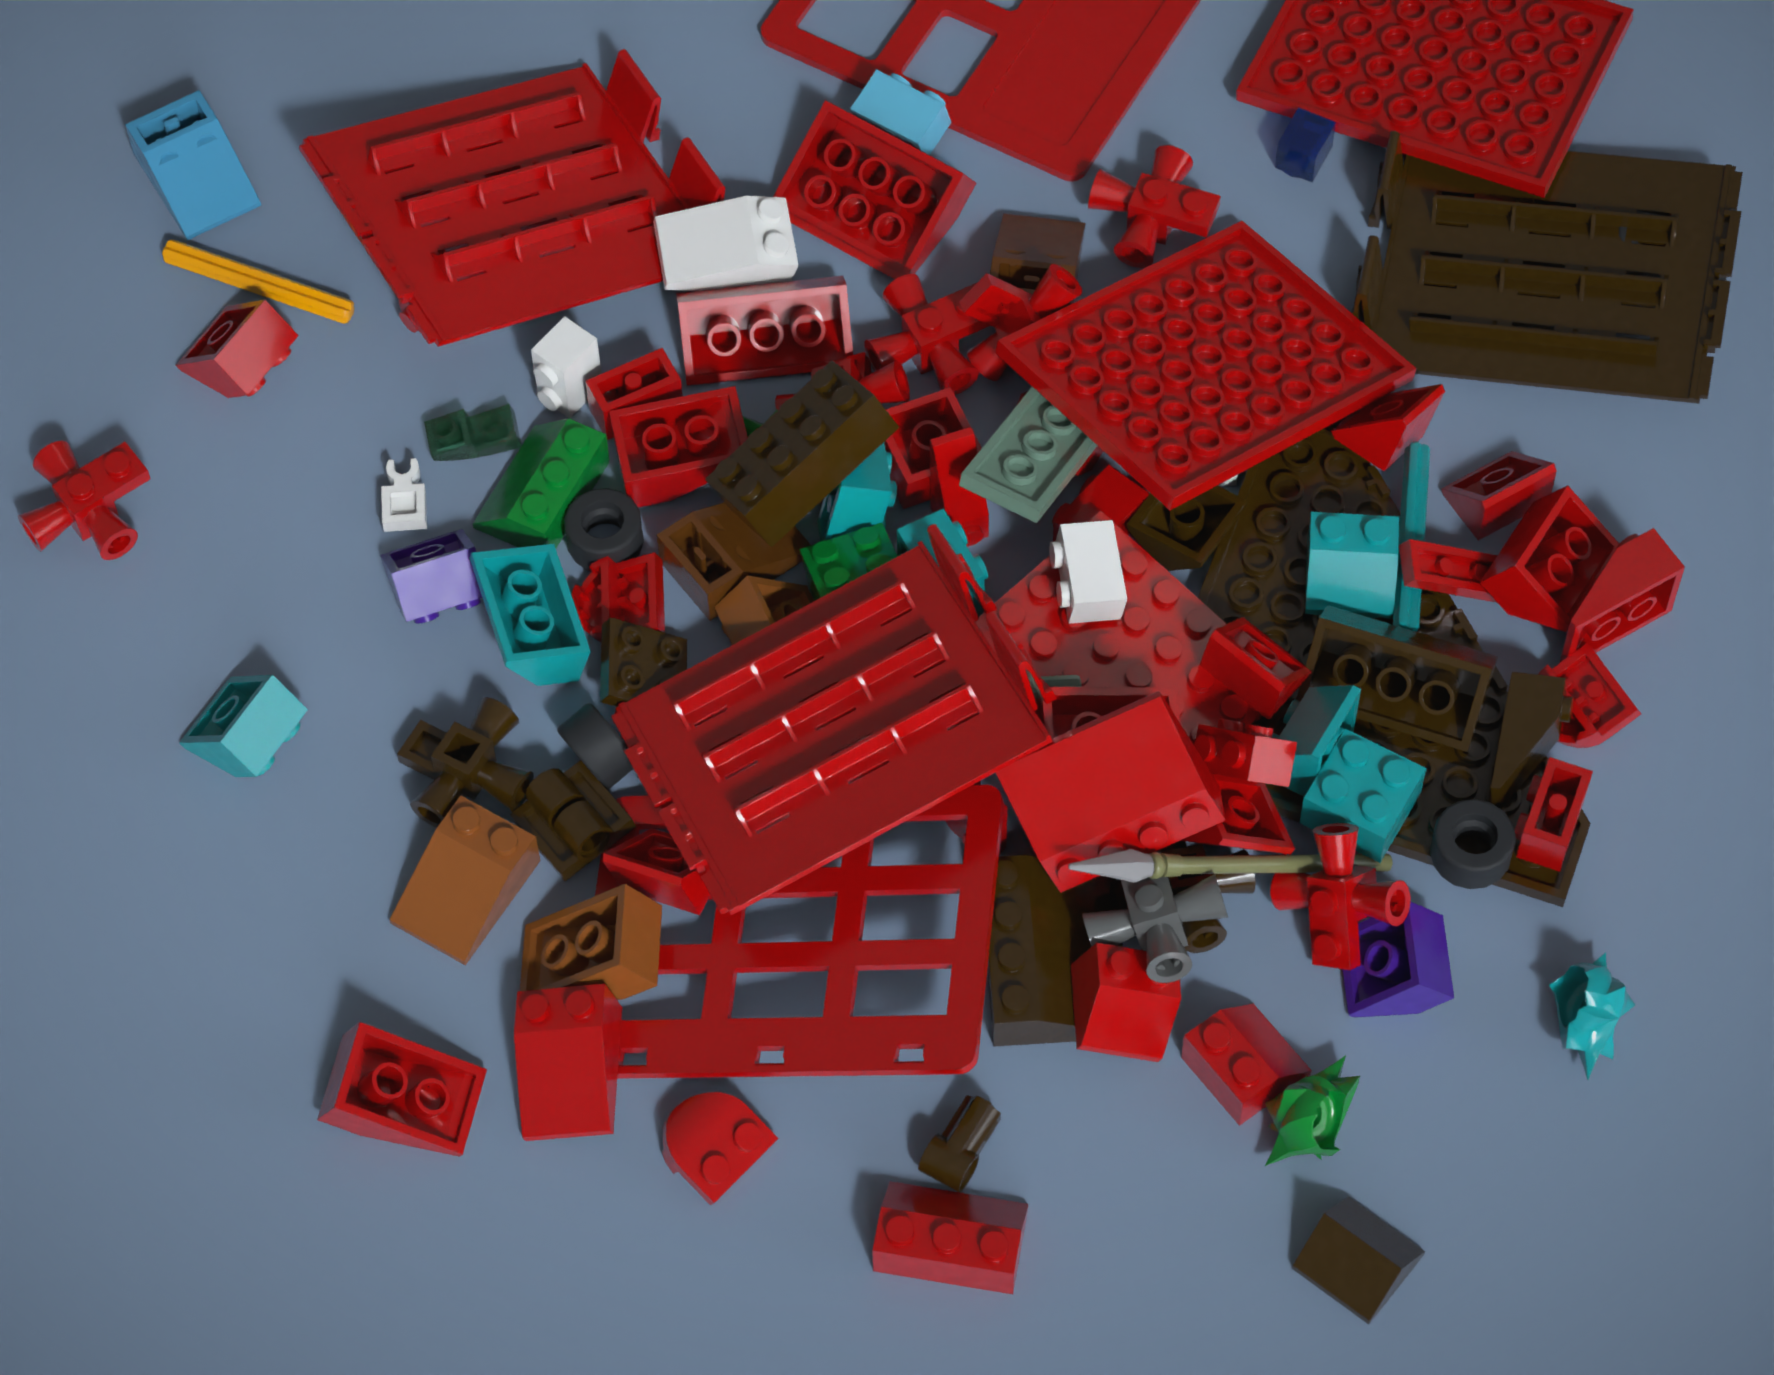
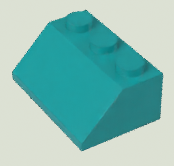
(532, 613)

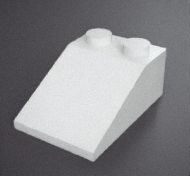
(726, 244)

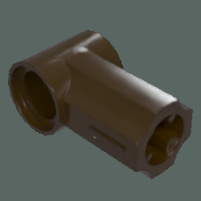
(956, 1152)

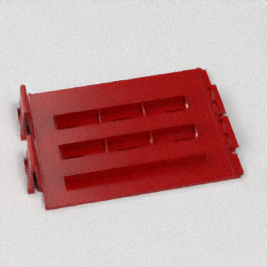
(512, 197)
(834, 724)

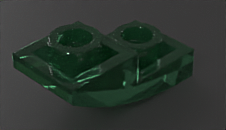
(466, 437)

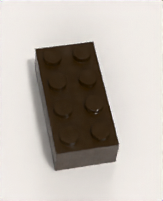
(802, 453)

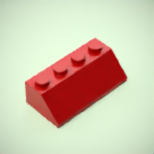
(764, 329)

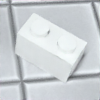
(563, 364)
(1089, 572)

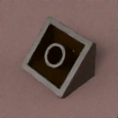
(1189, 532)
(1357, 1258)

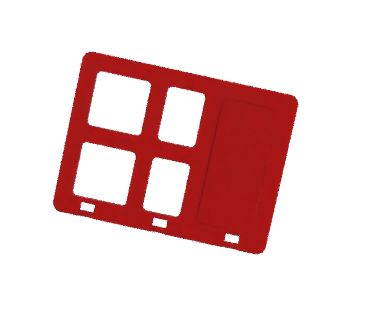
(1046, 84)

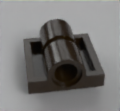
(637, 660)
(571, 818)

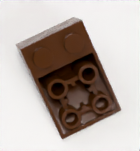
(1031, 245)
(716, 550)

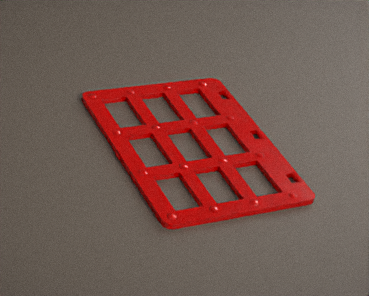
(838, 1040)

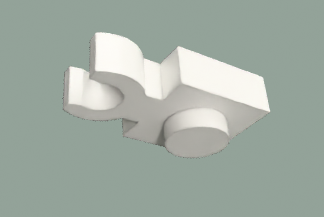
(403, 501)

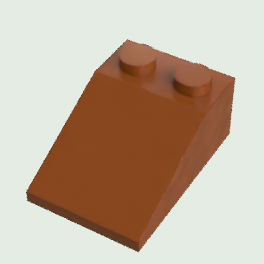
(465, 880)
(596, 942)

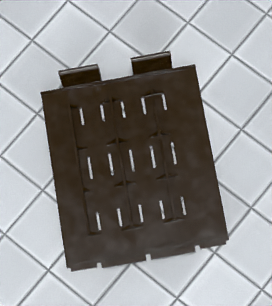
(1545, 287)

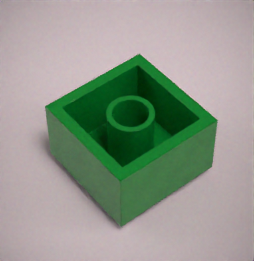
(845, 558)

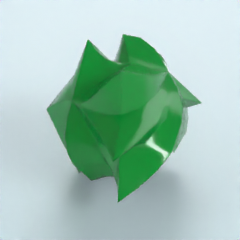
(1311, 1113)

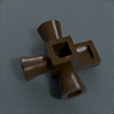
(464, 762)
(1201, 934)

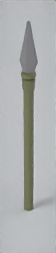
(1135, 865)

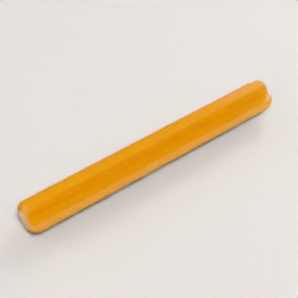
(258, 281)

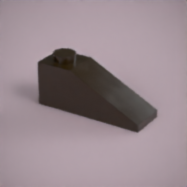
(1529, 730)

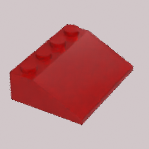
(871, 193)
(1112, 789)

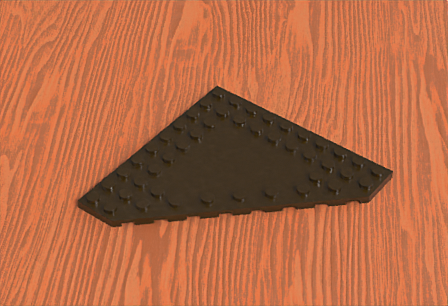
(1263, 578)

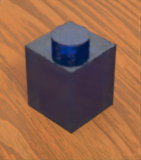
(1305, 145)

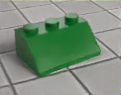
(542, 481)

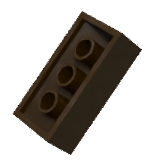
(1403, 676)

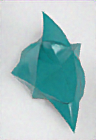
(1589, 1009)

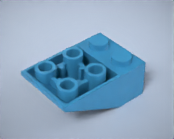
(192, 165)

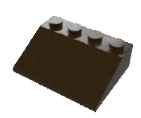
(1032, 951)

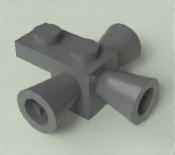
(1157, 920)

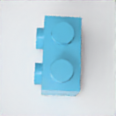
(903, 111)

